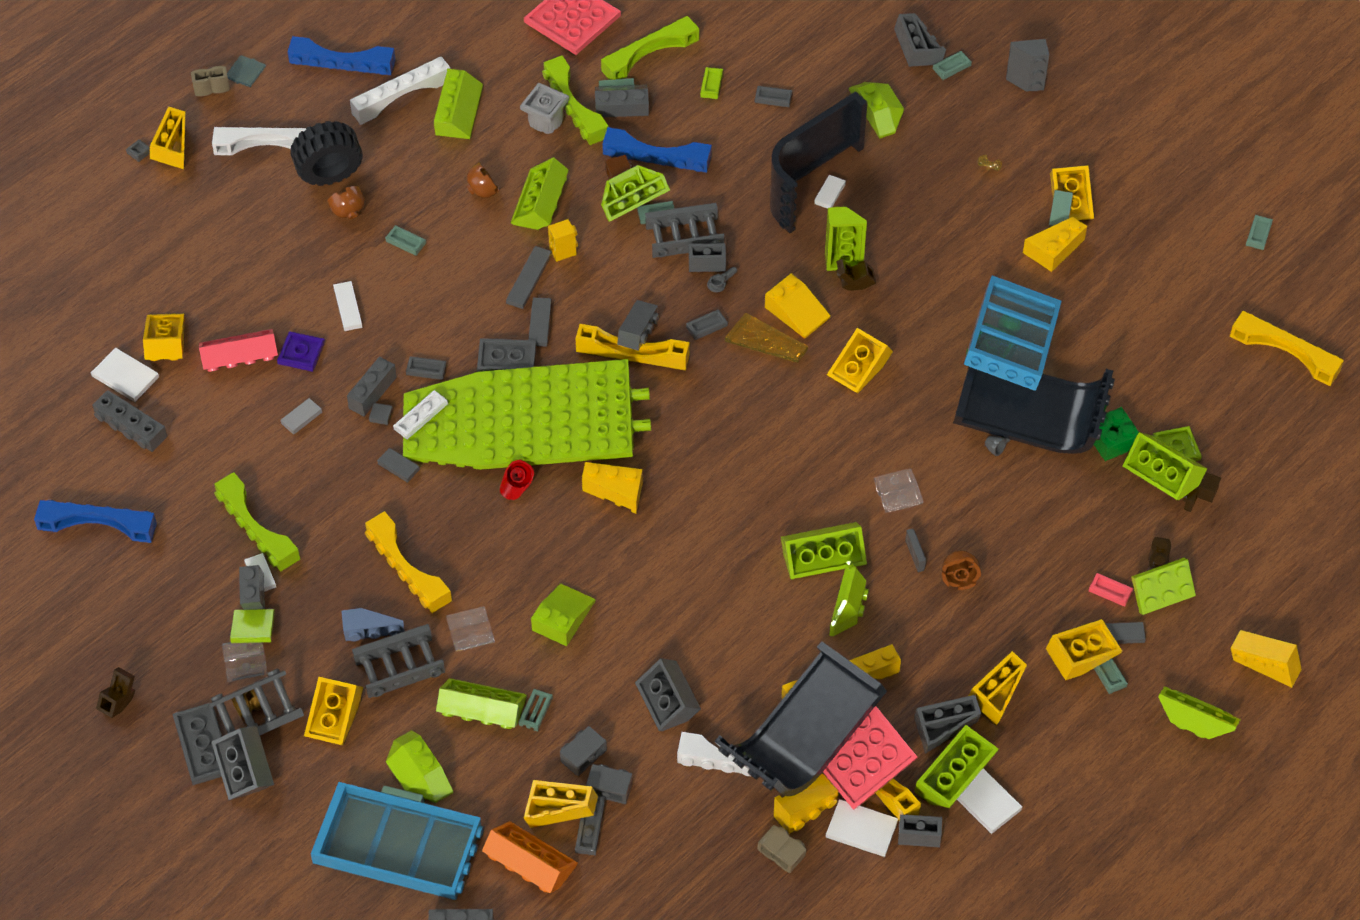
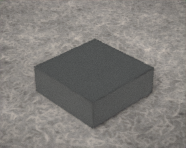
(138, 150)
(380, 413)

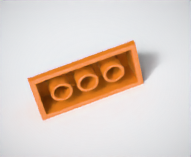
(528, 857)

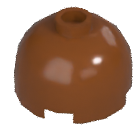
(481, 182)
(347, 203)
(961, 570)

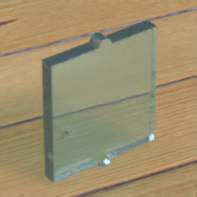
(245, 71)

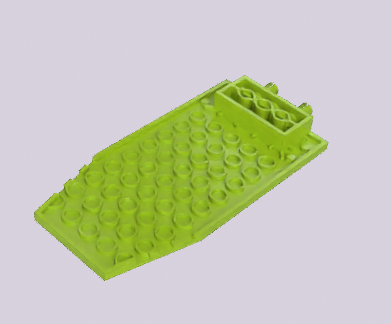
(530, 416)

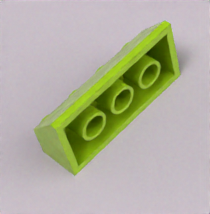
(457, 104)
(540, 195)
(844, 237)
(1163, 466)
(823, 550)
(480, 703)
(955, 768)

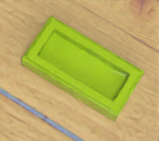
(711, 83)

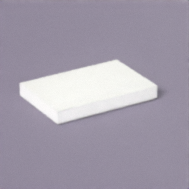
(125, 374)
(989, 802)
(862, 828)

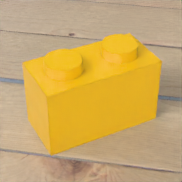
(562, 240)

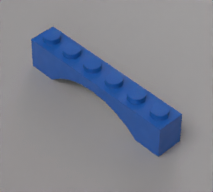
(375, 60)
(691, 156)
(57, 515)

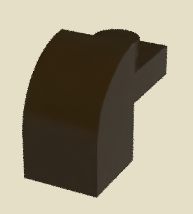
(855, 277)
(1206, 491)
(118, 695)

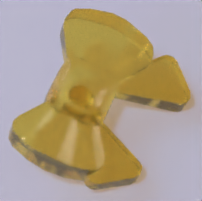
(983, 161)

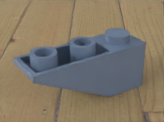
(368, 624)

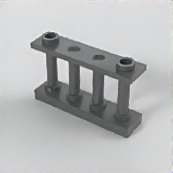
(681, 216)
(393, 644)
(271, 720)

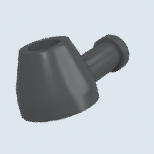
(996, 444)

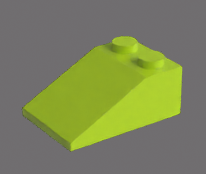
(561, 614)

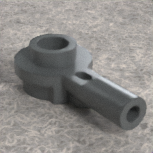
(717, 282)

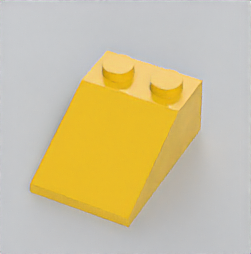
(1076, 181)
(796, 306)
(164, 337)
(859, 361)
(1082, 649)
(332, 710)

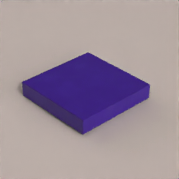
(301, 351)

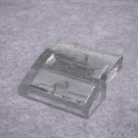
(898, 490)
(470, 629)
(244, 660)

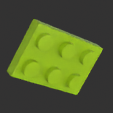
(1163, 586)

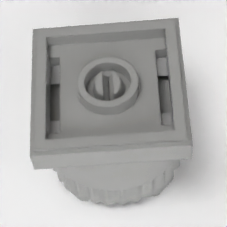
(544, 108)

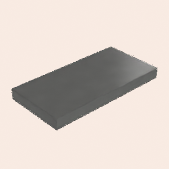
(196, 731)

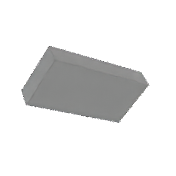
(301, 416)

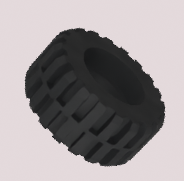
(326, 153)

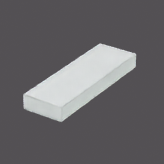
(347, 306)
(420, 414)

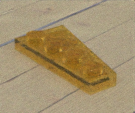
(761, 337)

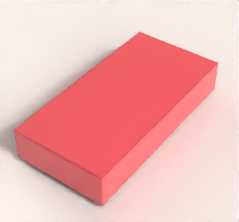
(1111, 589)

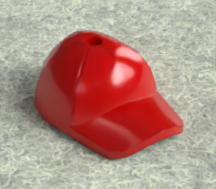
(513, 487)

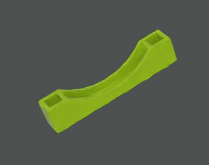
(678, 34)
(591, 124)
(278, 547)

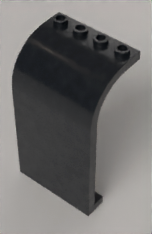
(810, 148)
(1054, 417)
(808, 724)

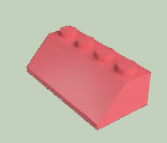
(238, 349)

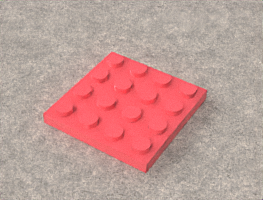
(572, 22)
(869, 759)

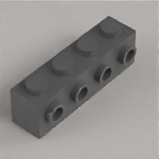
(129, 421)

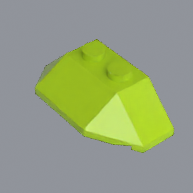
(883, 107)
(632, 190)
(849, 600)
(1196, 715)
(418, 768)

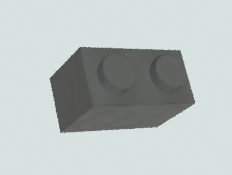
(707, 257)
(251, 587)
(583, 750)
(610, 783)
(920, 830)

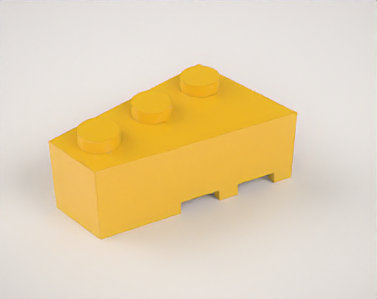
(170, 139)
(1055, 243)
(613, 483)
(1267, 656)
(998, 687)
(558, 803)
(796, 810)

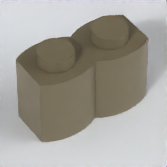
(210, 81)
(781, 848)

